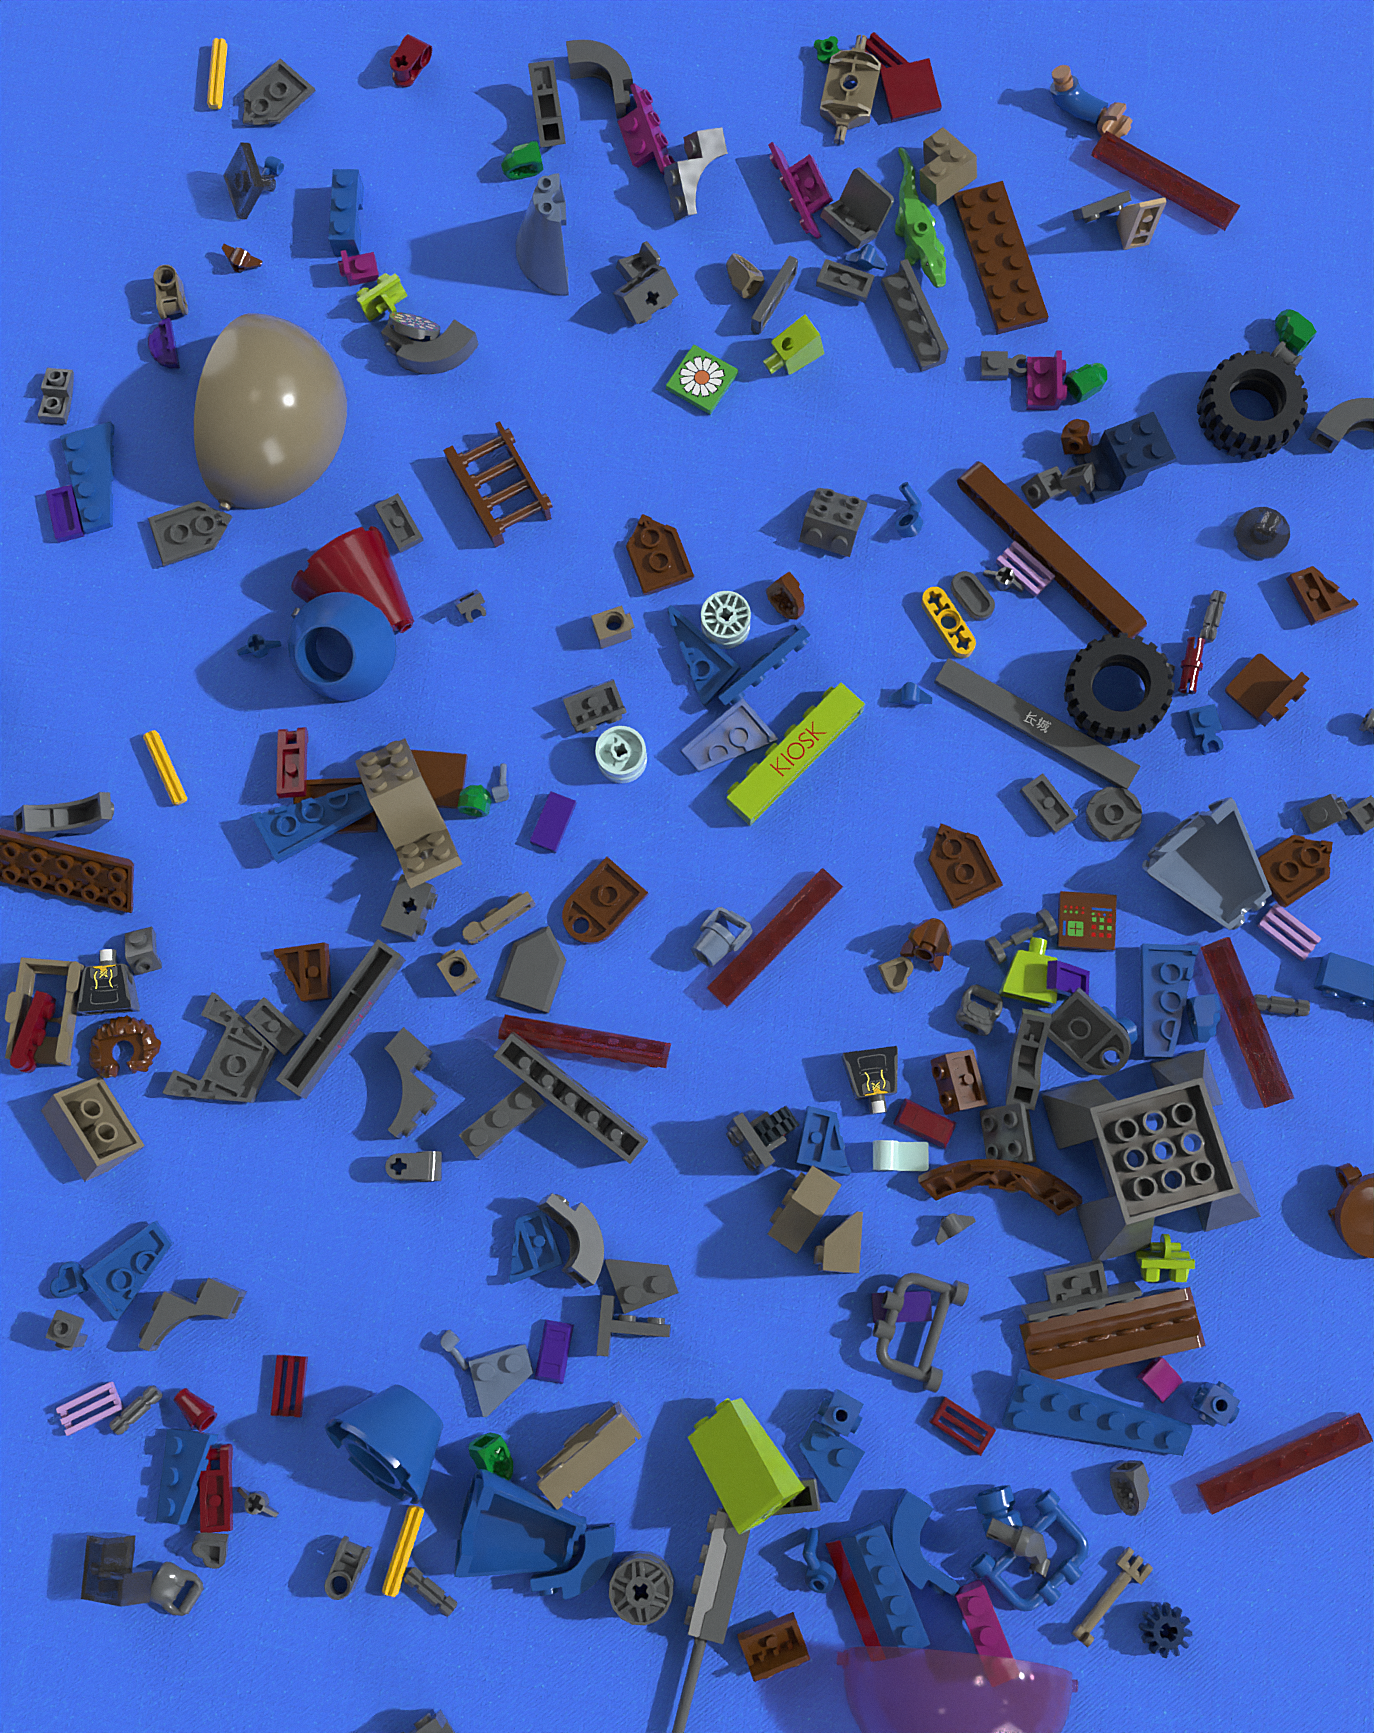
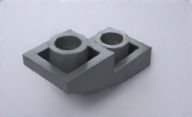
(57, 397)

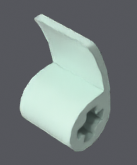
(900, 1156)

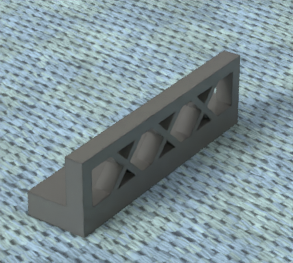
(915, 317)

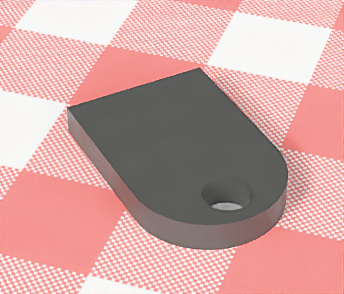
(1087, 1033)

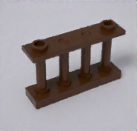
(483, 505)

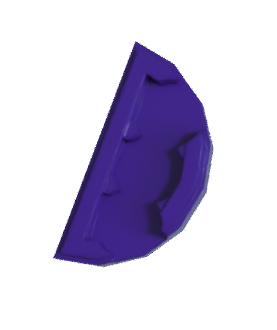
(163, 344)

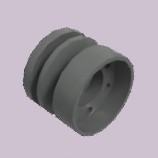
(639, 1569)

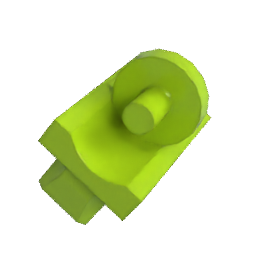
(381, 297)
(1166, 1256)

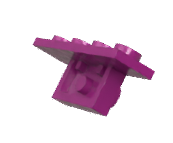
(642, 132)
(805, 185)

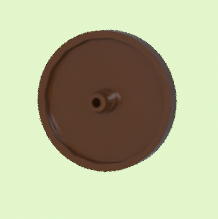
(1356, 1215)

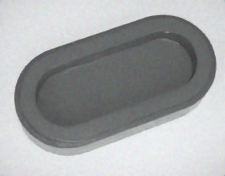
(972, 595)

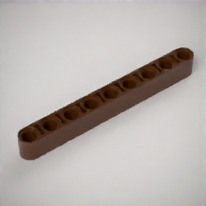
(1051, 551)

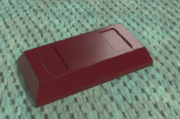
(924, 1123)

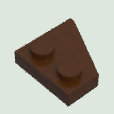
(1318, 596)
(308, 970)

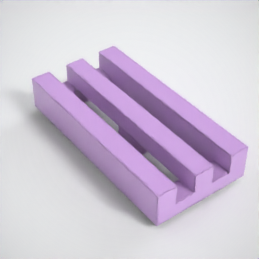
(1032, 562)
(1296, 924)
(67, 1419)

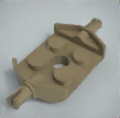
(853, 106)

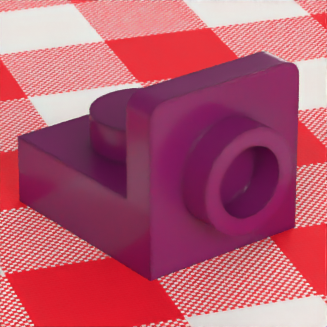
(359, 268)

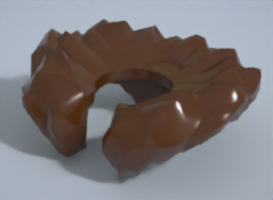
(123, 1029)

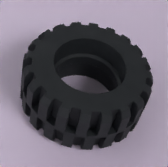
(1263, 375)
(1126, 653)

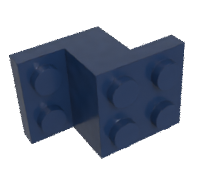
(1127, 456)

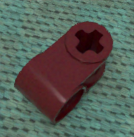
(409, 60)

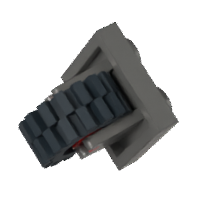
(760, 1136)

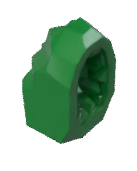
(523, 161)
(1294, 330)
(1086, 381)
(474, 801)
(492, 1454)

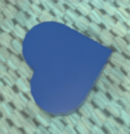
(69, 1281)

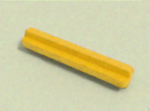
(217, 73)
(165, 767)
(402, 1550)

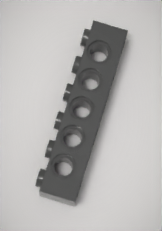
(571, 1097)

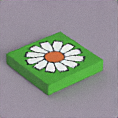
(701, 379)

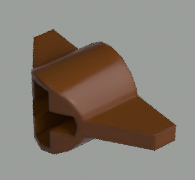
(240, 258)

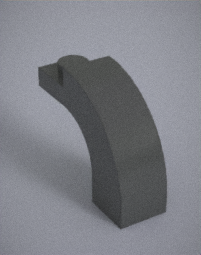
(601, 61)
(432, 356)
(1342, 419)

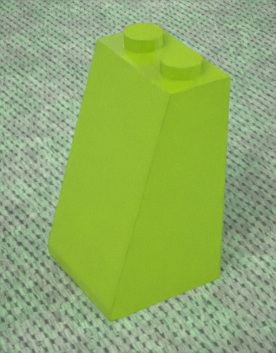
(743, 1465)

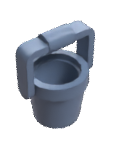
(717, 940)

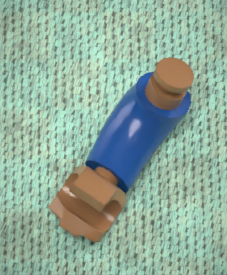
(1079, 103)

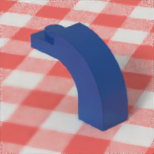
(905, 1530)

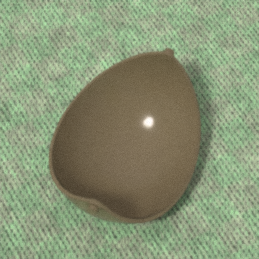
(266, 413)

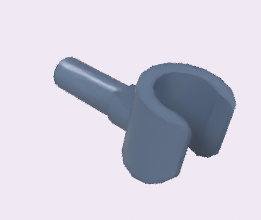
(501, 792)
(448, 1342)

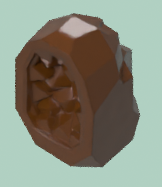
(787, 596)

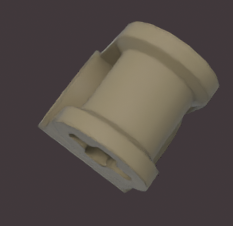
(169, 296)

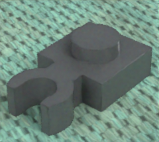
(997, 365)

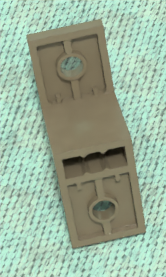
(408, 812)

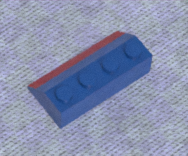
(876, 1589)

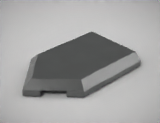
(275, 95)
(187, 531)
(533, 971)

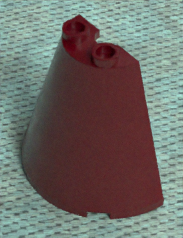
(357, 565)

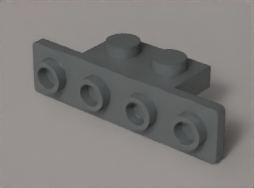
(1077, 1289)

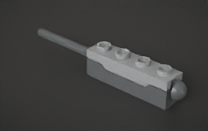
(713, 1600)

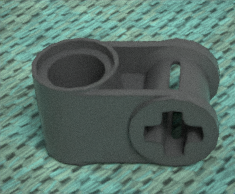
(421, 1166)
(348, 1566)

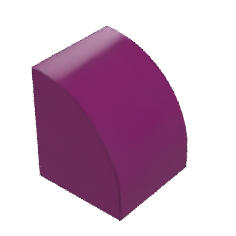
(1160, 1378)

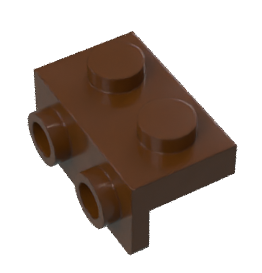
(773, 1647)

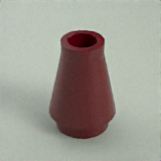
(195, 1410)

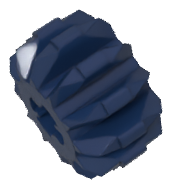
(1157, 1640)

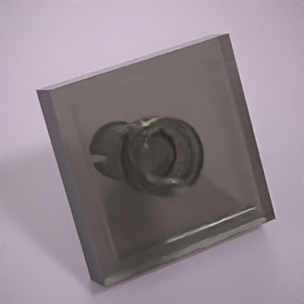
(245, 181)

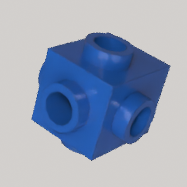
(1205, 1404)
(850, 1408)

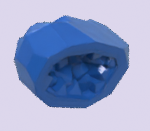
(1203, 1016)

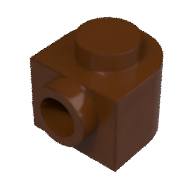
(1077, 432)

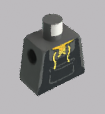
(108, 987)
(872, 1075)

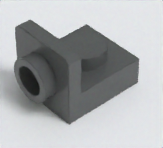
(1043, 487)

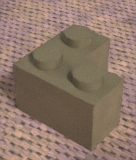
(947, 167)
(803, 1208)

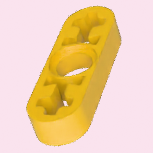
(964, 635)

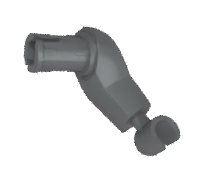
(1024, 1543)

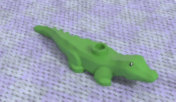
(917, 228)

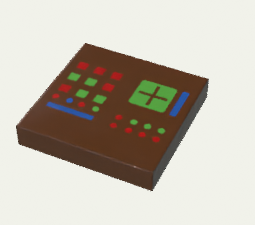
(1086, 921)

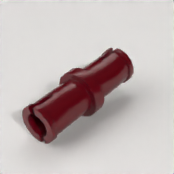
(1191, 665)

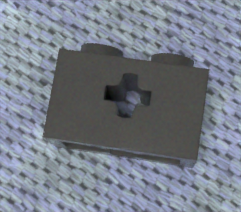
(652, 285)
(410, 924)

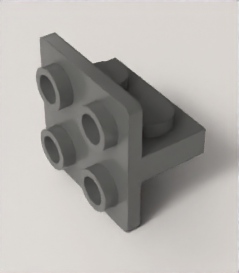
(1008, 1133)

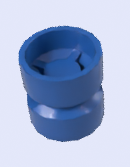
(997, 1503)

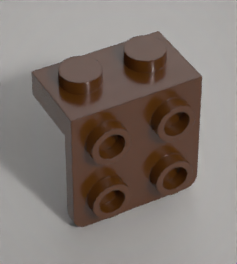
(1265, 689)

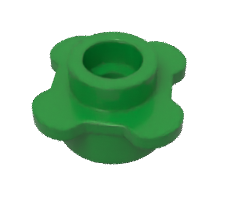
(825, 55)

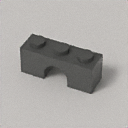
(503, 1118)

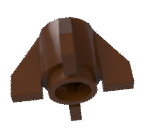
(928, 942)

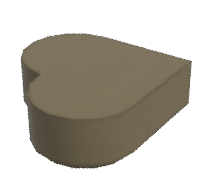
(896, 973)

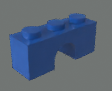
(346, 200)

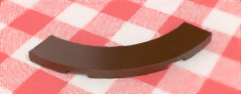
(1001, 1175)

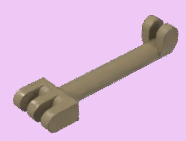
(1129, 1571)

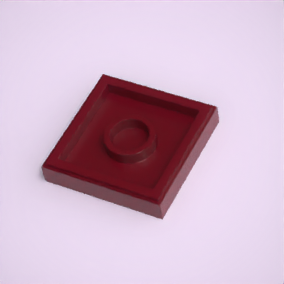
(910, 90)

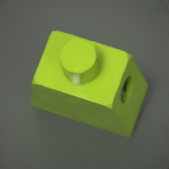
(795, 347)
(1028, 976)

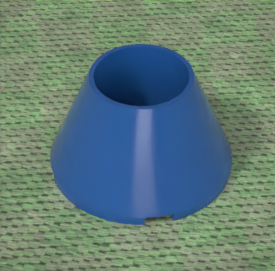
(369, 637)
(390, 1440)

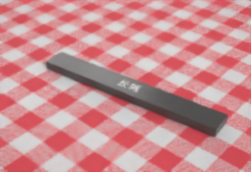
(1037, 724)

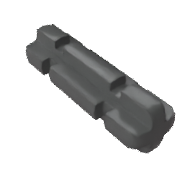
(1213, 616)
(1282, 1005)
(135, 1410)
(430, 1591)

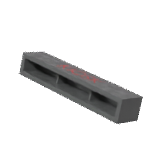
(341, 1019)

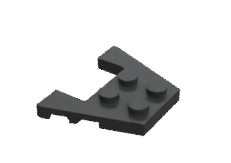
(237, 1063)

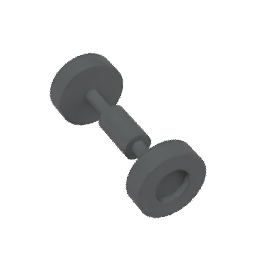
(1045, 922)

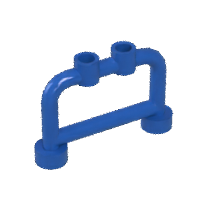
(1068, 1570)

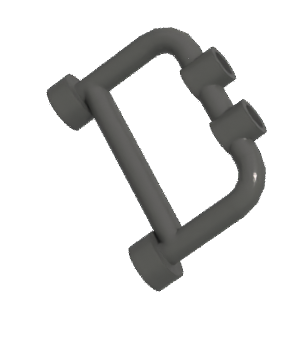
(885, 1329)

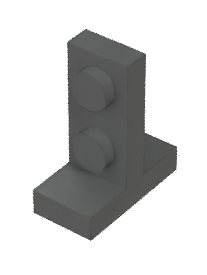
(625, 1324)

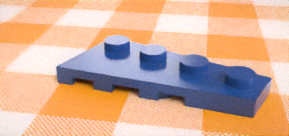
(301, 825)
(1164, 989)

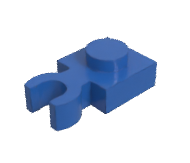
(1205, 724)

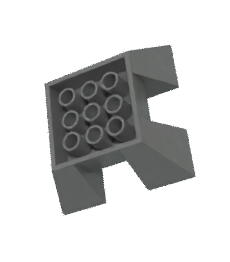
(1139, 1193)

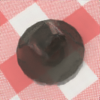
(1262, 533)

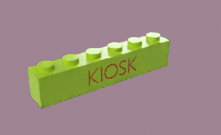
(795, 753)

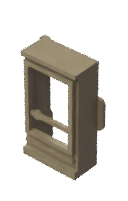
(53, 1049)
(587, 1454)

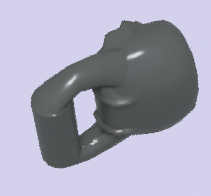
(976, 1017)
(168, 1584)

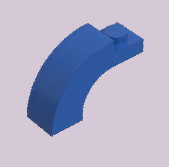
(587, 1571)

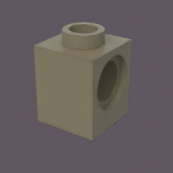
(611, 637)
(466, 980)

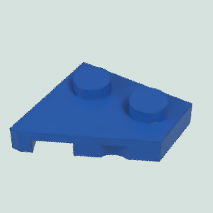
(533, 1247)

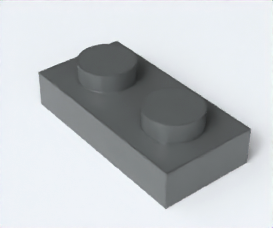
(1112, 204)
(845, 280)
(399, 523)
(1048, 804)
(275, 1026)

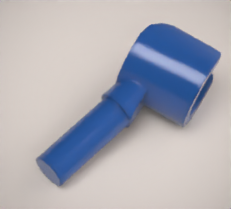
(273, 165)

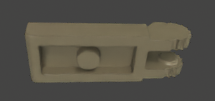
(498, 918)

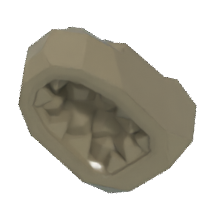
(744, 276)

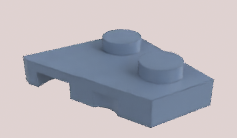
(499, 1376)

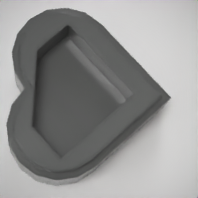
(211, 1548)

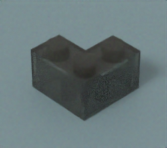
(110, 1571)

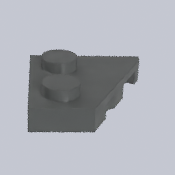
(640, 1283)

